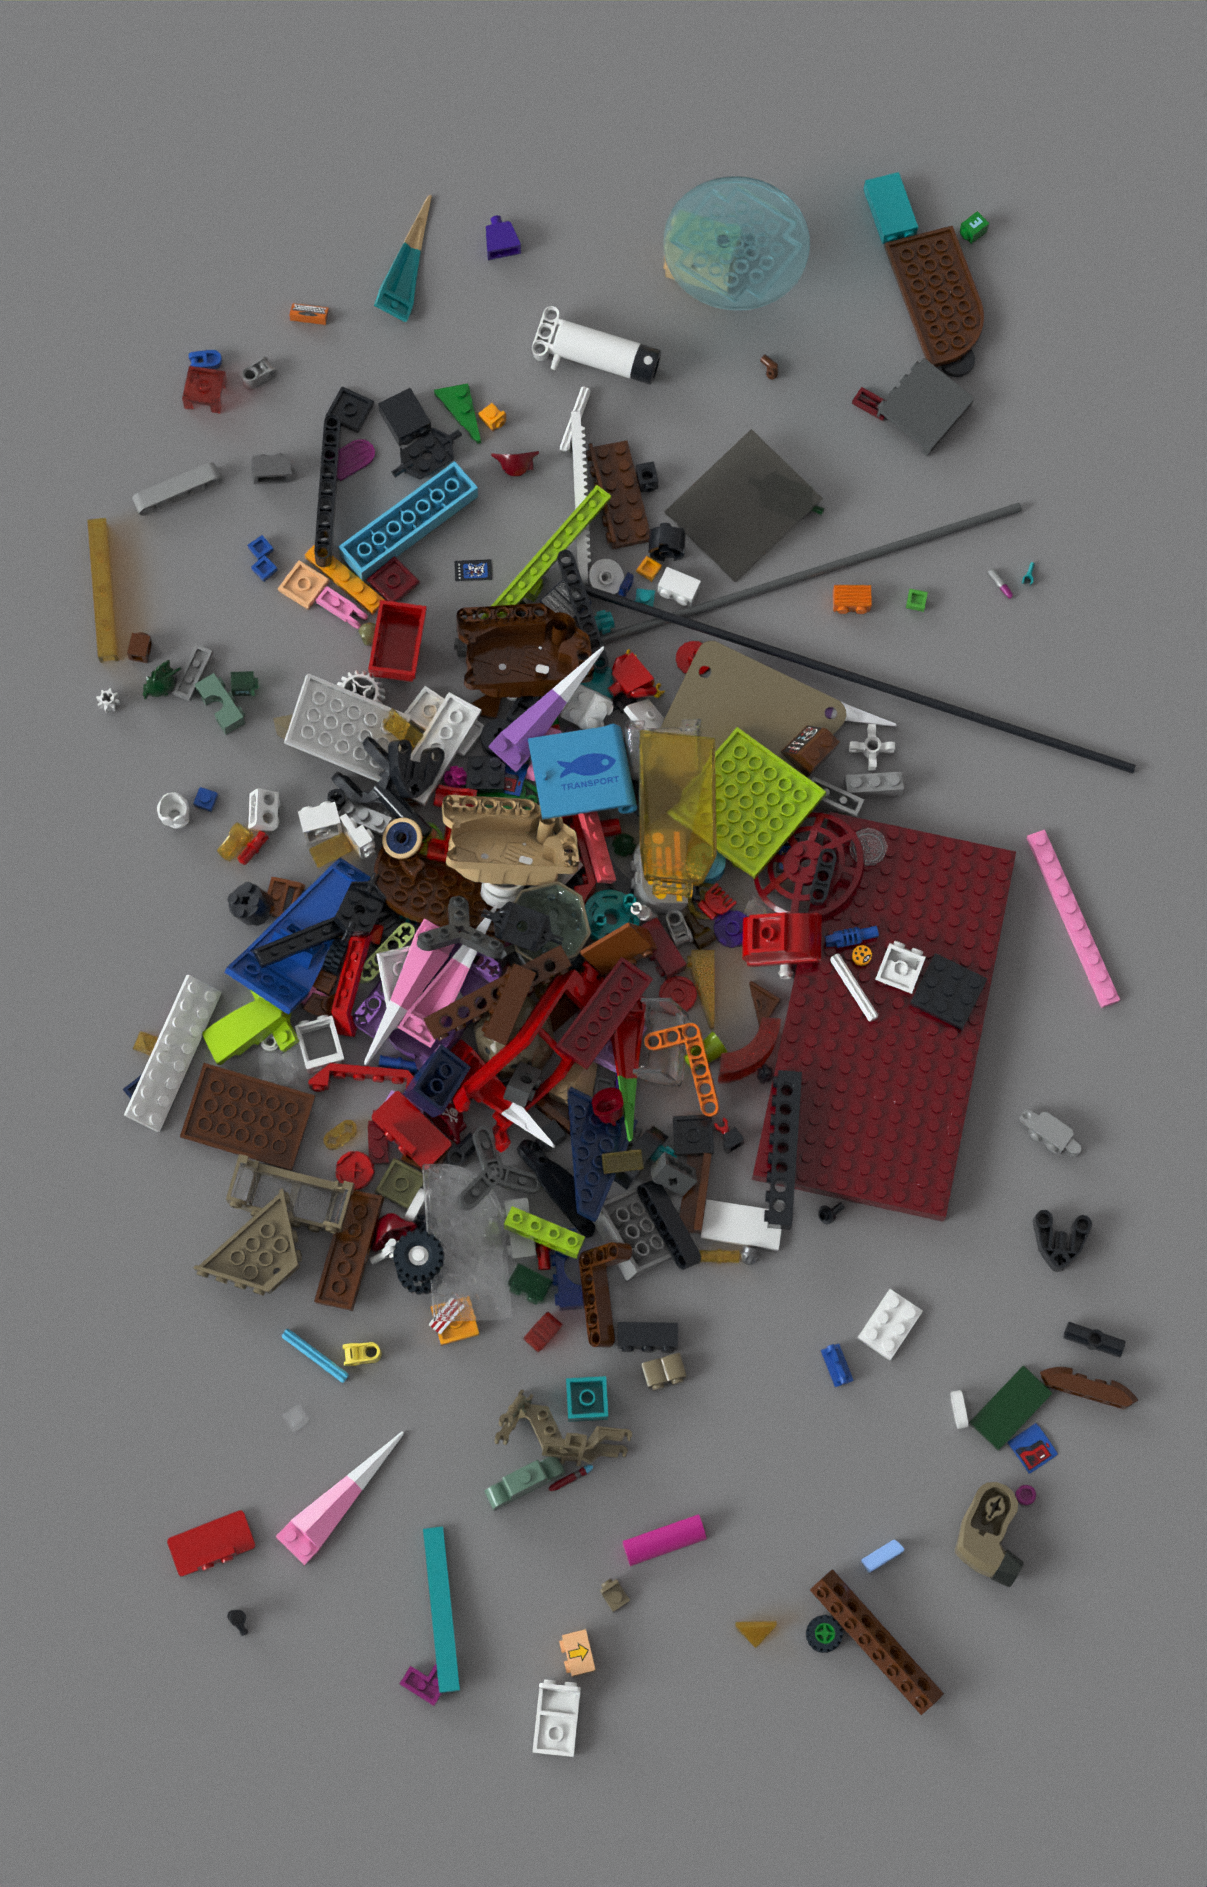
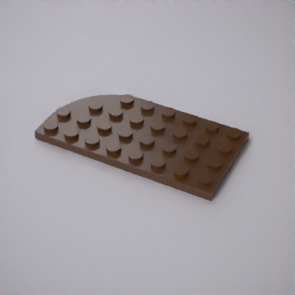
(938, 293)
(430, 892)

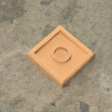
(303, 584)

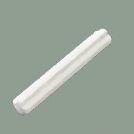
(579, 406)
(854, 987)

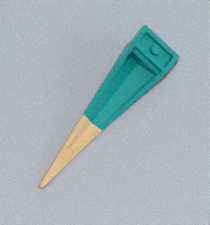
(399, 285)

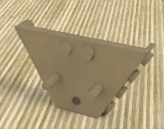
(258, 1250)

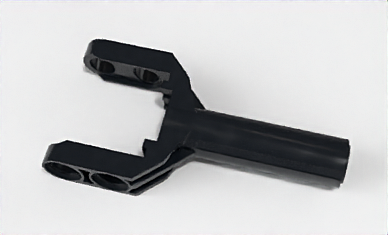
(383, 791)

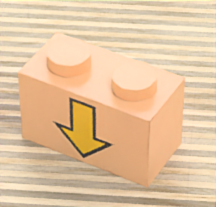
(578, 1653)

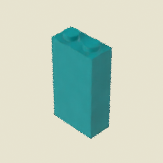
(890, 207)

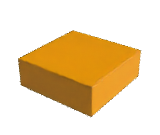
(649, 568)

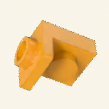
(492, 417)

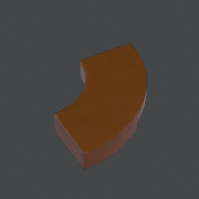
(413, 865)
(319, 1005)

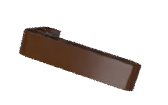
(596, 1290)

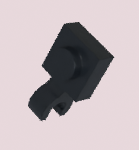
(621, 701)

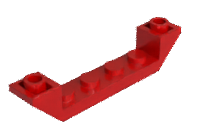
(588, 877)
(350, 980)
(321, 1080)

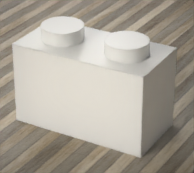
(678, 587)

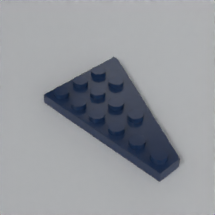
(589, 1141)

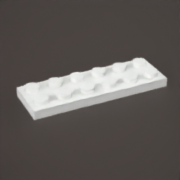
(448, 732)

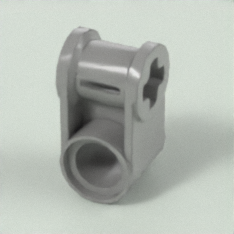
(260, 370)
(679, 931)

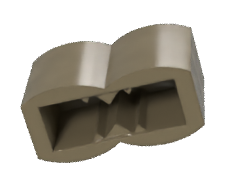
(664, 1371)

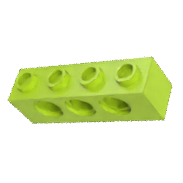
(544, 1232)

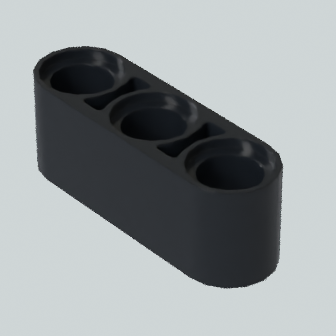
(822, 886)

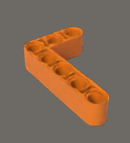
(695, 1061)

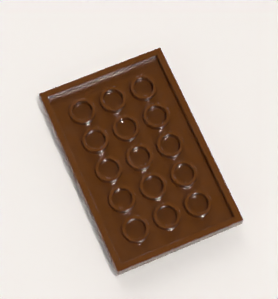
(248, 1116)

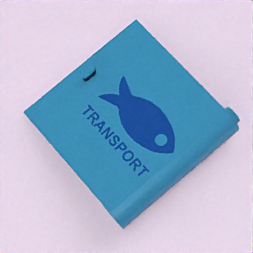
(583, 772)

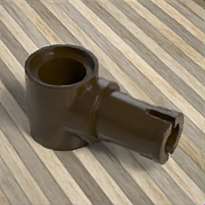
(701, 935)

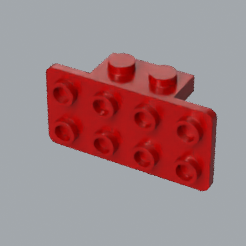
(410, 1130)
(211, 1543)

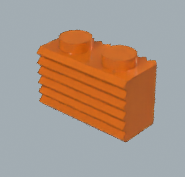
(852, 598)

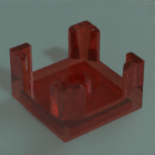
(204, 387)

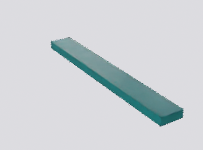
(441, 1610)

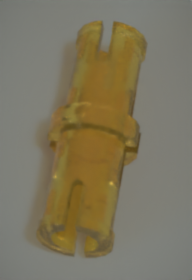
(719, 1256)

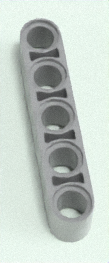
(177, 489)

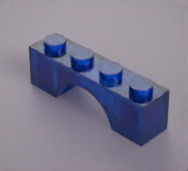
(569, 1293)

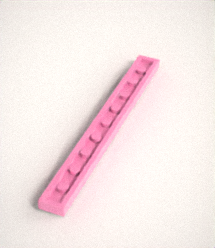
(1073, 919)

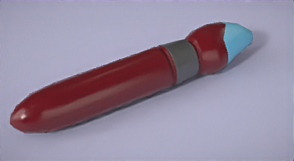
(570, 1478)

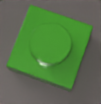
(916, 600)

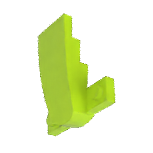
(247, 1027)

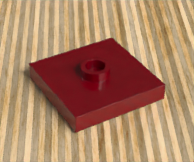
(393, 580)

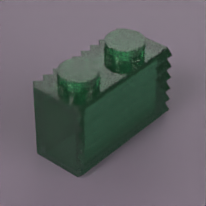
(529, 1284)

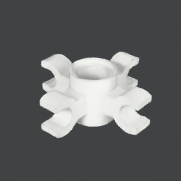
(887, 747)

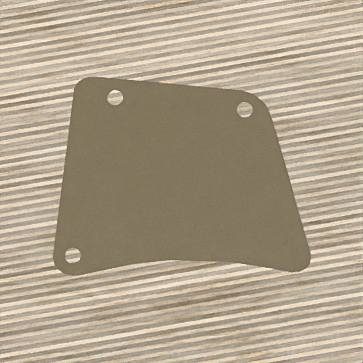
(749, 697)

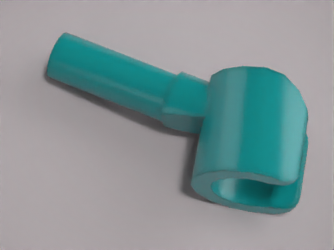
(1029, 574)

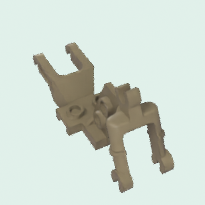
(574, 1446)

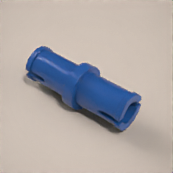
(397, 1063)

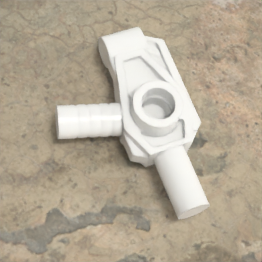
(387, 1252)

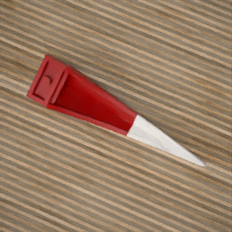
(494, 1092)

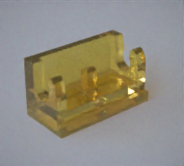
(402, 728)
(330, 850)

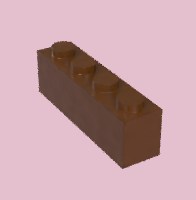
(509, 1004)

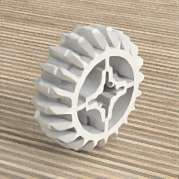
(372, 685)

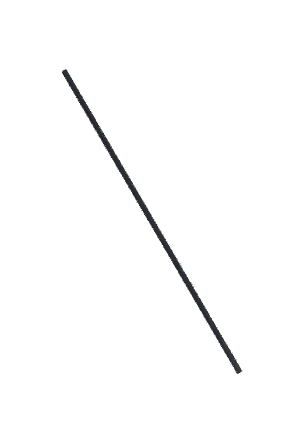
(859, 679)

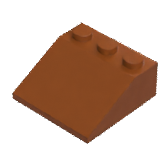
(628, 941)

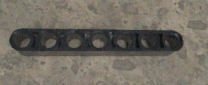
(581, 602)

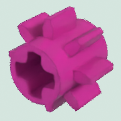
(455, 777)

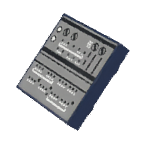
(559, 601)

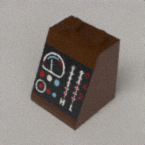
(810, 749)

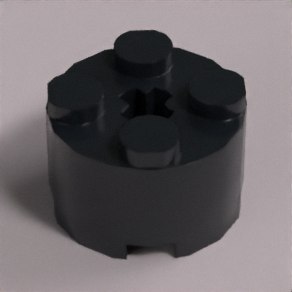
(667, 542)
(250, 904)

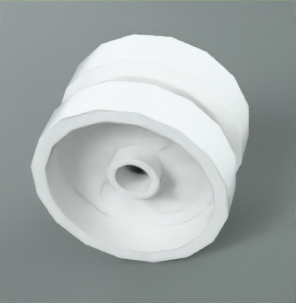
(499, 893)

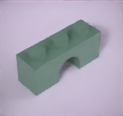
(212, 690)

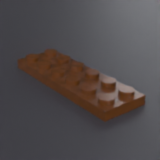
(349, 1252)

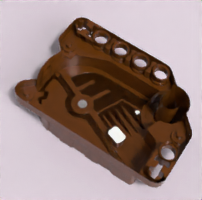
(520, 653)

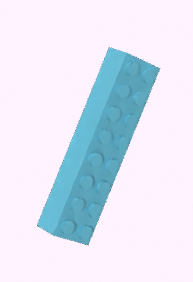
(408, 521)

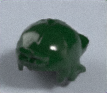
(161, 681)

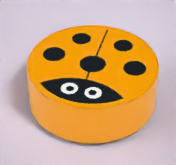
(861, 955)

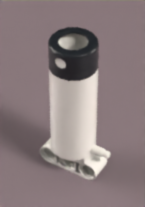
(594, 349)

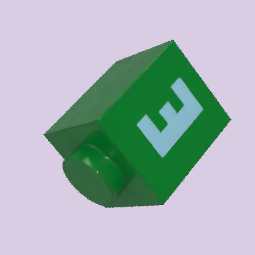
(974, 227)

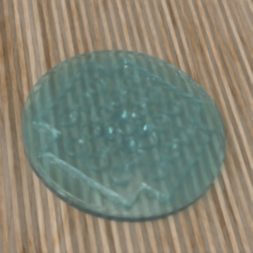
(736, 243)

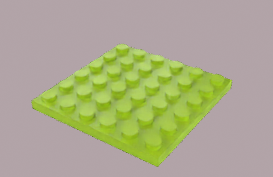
(757, 802)

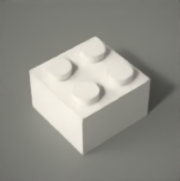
(320, 822)

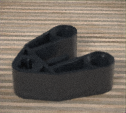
(413, 774)
(1044, 1235)

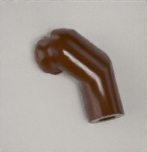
(772, 367)

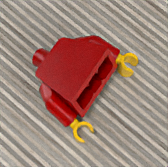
(632, 678)

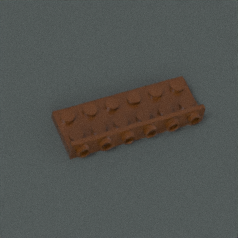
(625, 511)

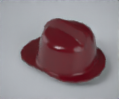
(608, 1105)

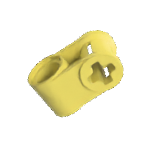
(359, 1353)

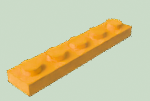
(348, 582)

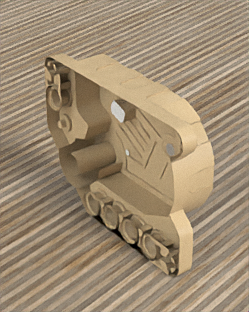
(507, 843)

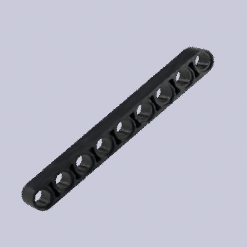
(324, 497)

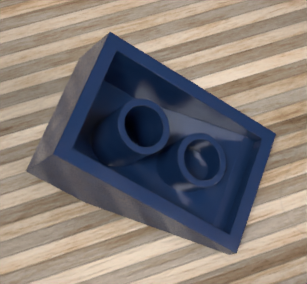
(437, 1081)

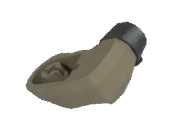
(984, 1531)

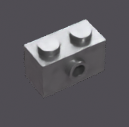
(271, 468)

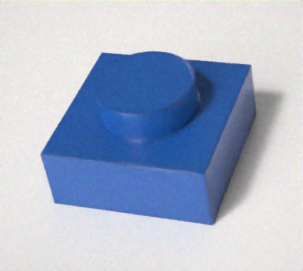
(260, 547)
(264, 568)
(205, 799)

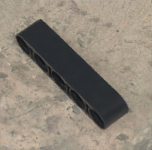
(669, 1224)

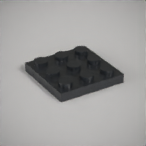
(948, 991)

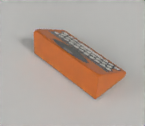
(308, 314)

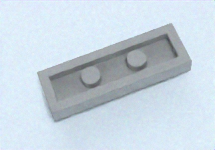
(192, 672)
(365, 816)

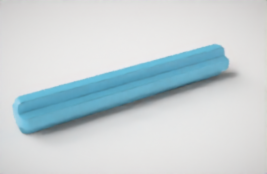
(315, 1355)

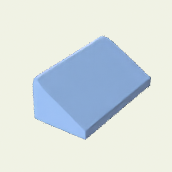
(882, 1555)

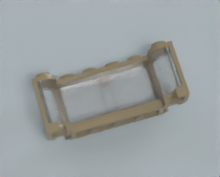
(314, 1201)

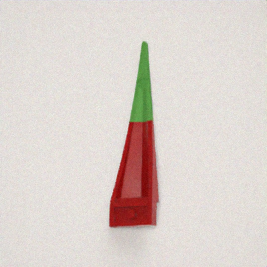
(626, 1050)

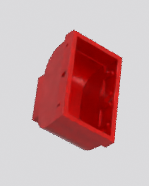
(397, 640)
(781, 939)

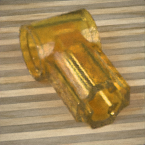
(237, 837)

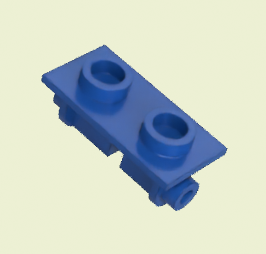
(836, 1365)

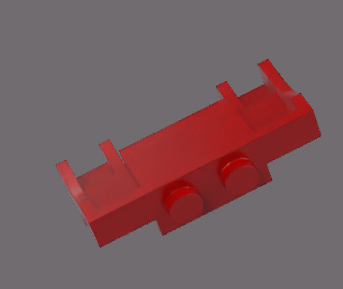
(438, 848)

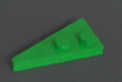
(459, 402)

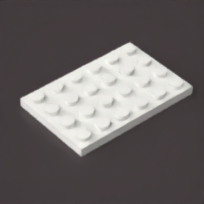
(334, 724)

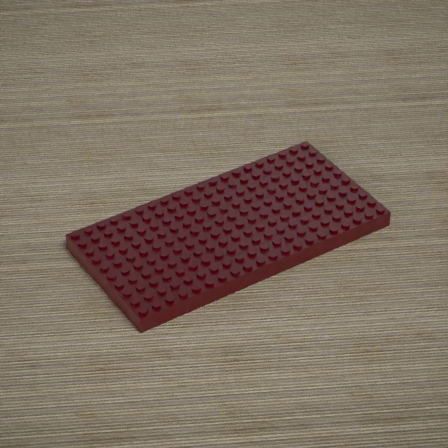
(890, 1093)

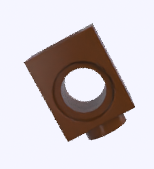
(139, 647)

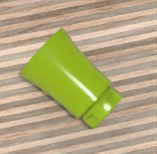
(713, 1046)

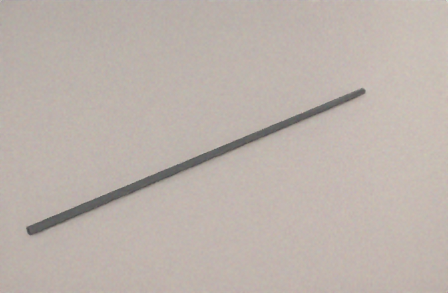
(813, 572)

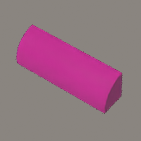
(664, 1540)

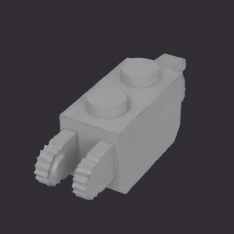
(1050, 1132)

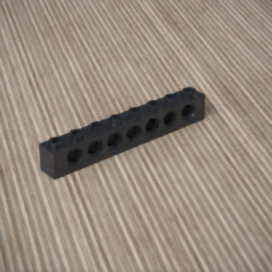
(792, 1081)

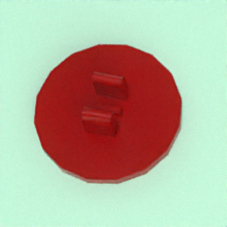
(686, 655)

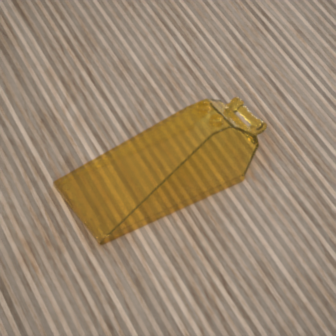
(677, 809)

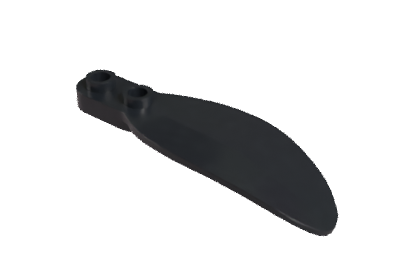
(557, 1183)

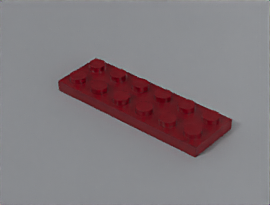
(604, 1013)

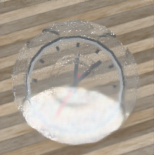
(873, 845)

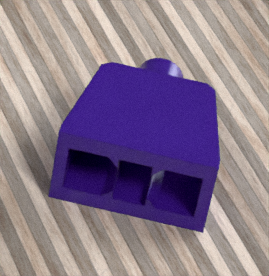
(501, 239)

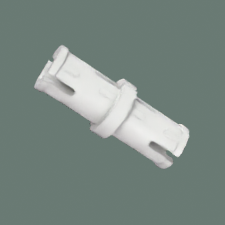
(643, 912)

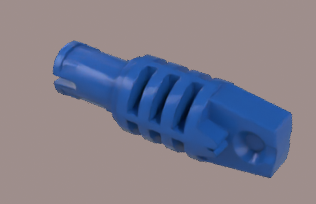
(850, 936)

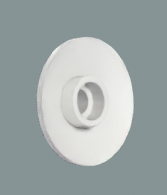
(612, 572)

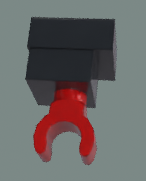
(731, 1138)

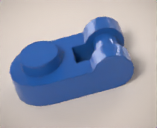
(211, 358)

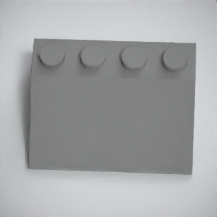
(627, 1221)

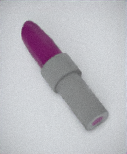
(1000, 583)

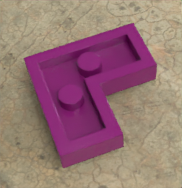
(421, 1685)

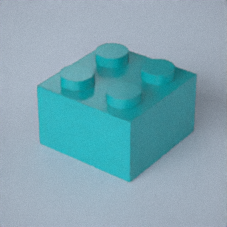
(587, 1399)

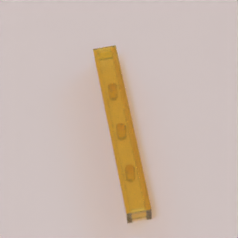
(103, 590)

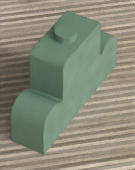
(524, 1481)

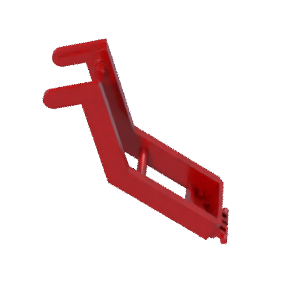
(580, 990)

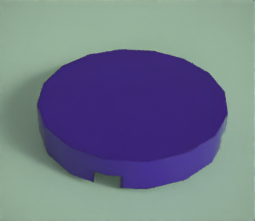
(729, 928)

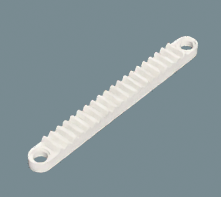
(580, 491)

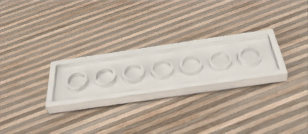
(172, 1053)

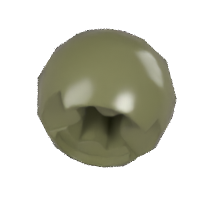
(367, 633)

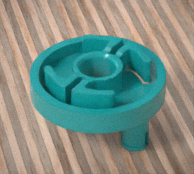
(619, 908)

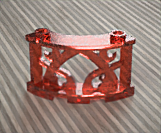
(747, 1060)

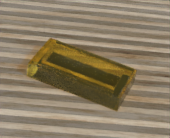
(622, 1161)

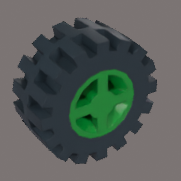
(829, 1630)

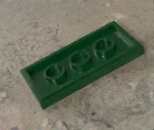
(1010, 1408)

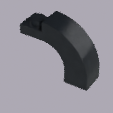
(648, 1143)

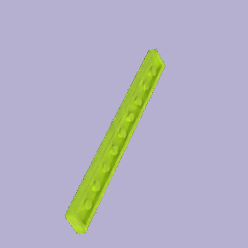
(548, 553)

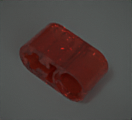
(543, 1331)

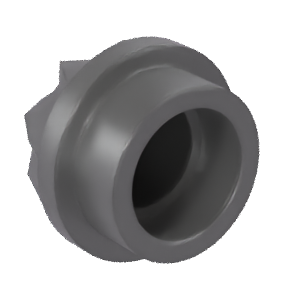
(749, 1255)

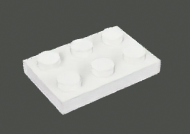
(889, 1324)

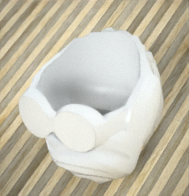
(173, 810)

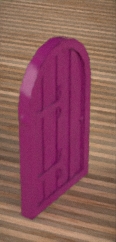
(354, 457)

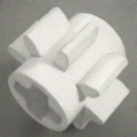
(103, 700)

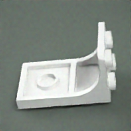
(556, 1718)

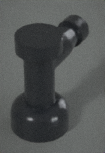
(238, 1618)

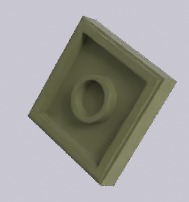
(400, 1183)

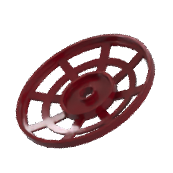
(804, 876)

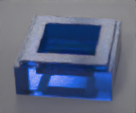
(626, 584)

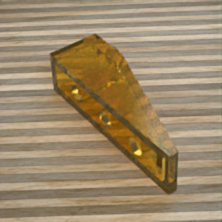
(703, 975)

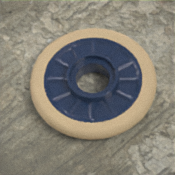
(413, 840)

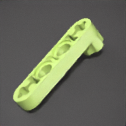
(383, 948)

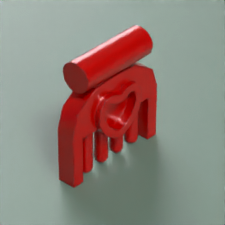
(714, 903)

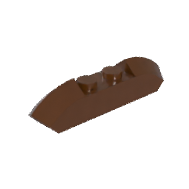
(1078, 1385)

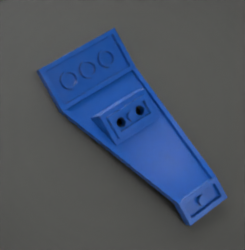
(291, 979)

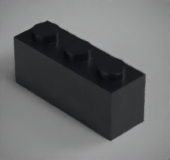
(648, 1336)

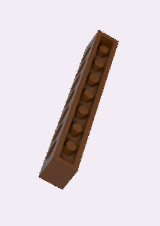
(433, 1021)
(877, 1642)

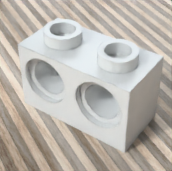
(259, 809)

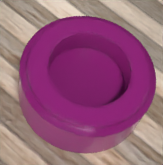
(1025, 1495)

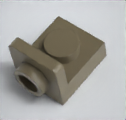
(614, 1594)

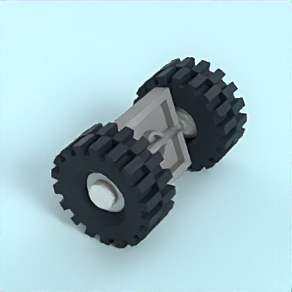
(418, 1260)

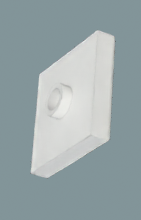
(645, 711)

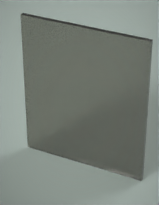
(743, 505)

